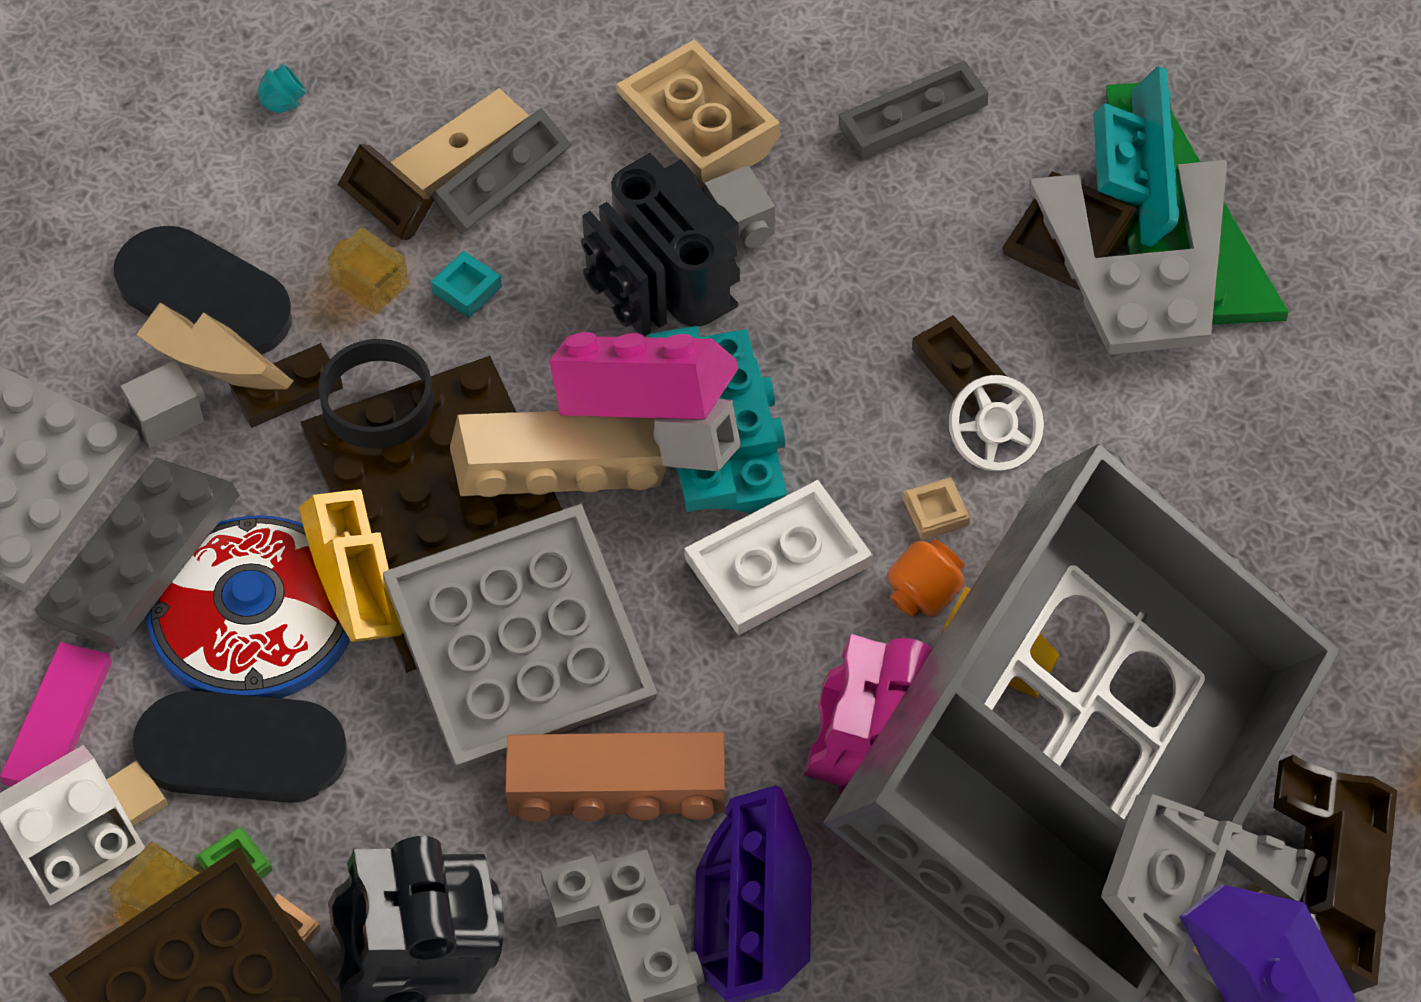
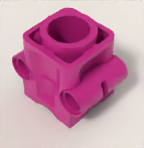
(859, 701)

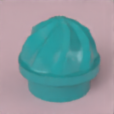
(280, 89)

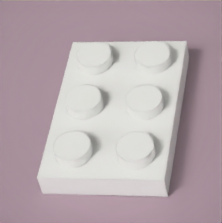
(778, 557)

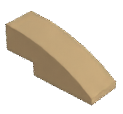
(211, 350)

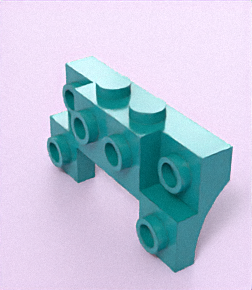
(753, 473)

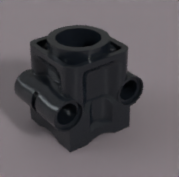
(415, 923)

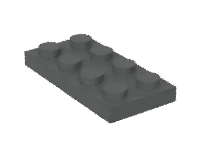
(137, 553)

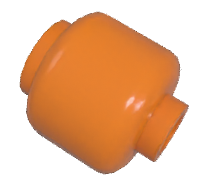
(925, 578)

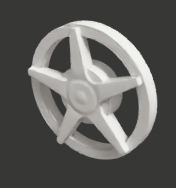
(996, 423)

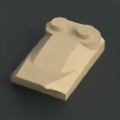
(701, 112)

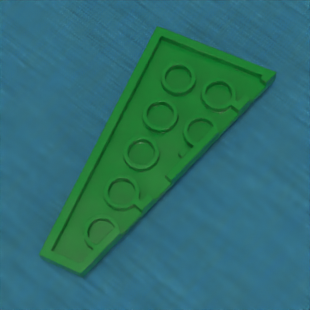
(1242, 284)

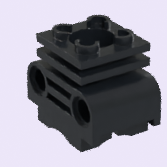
(661, 248)

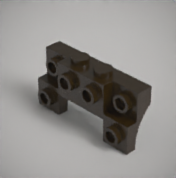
(1352, 835)

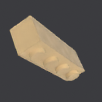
(553, 453)

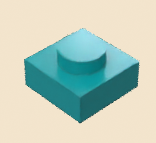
(466, 284)

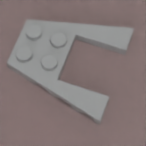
(1143, 297)
(1173, 861)

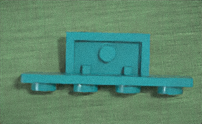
(1138, 156)

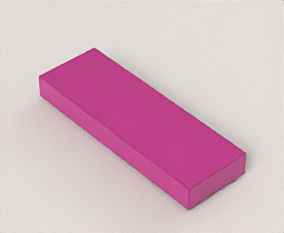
(57, 711)

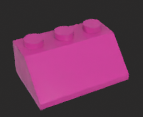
(640, 376)

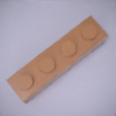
(615, 775)

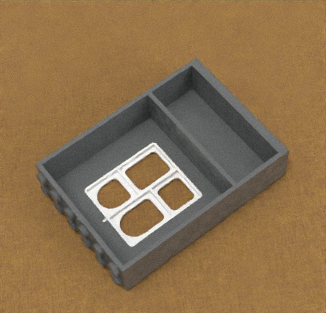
(995, 825)

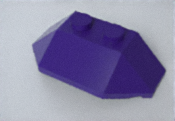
(753, 899)
(1263, 948)

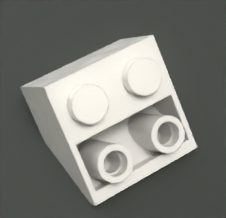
(64, 825)

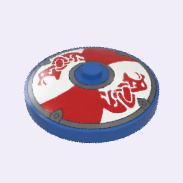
(248, 613)

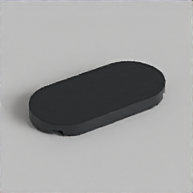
(199, 278)
(240, 746)

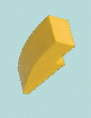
(350, 564)

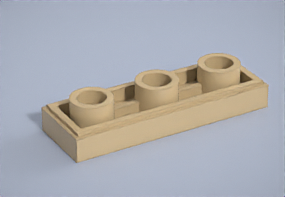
(460, 141)

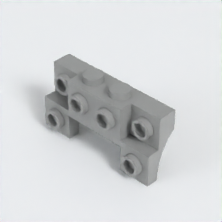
(635, 921)

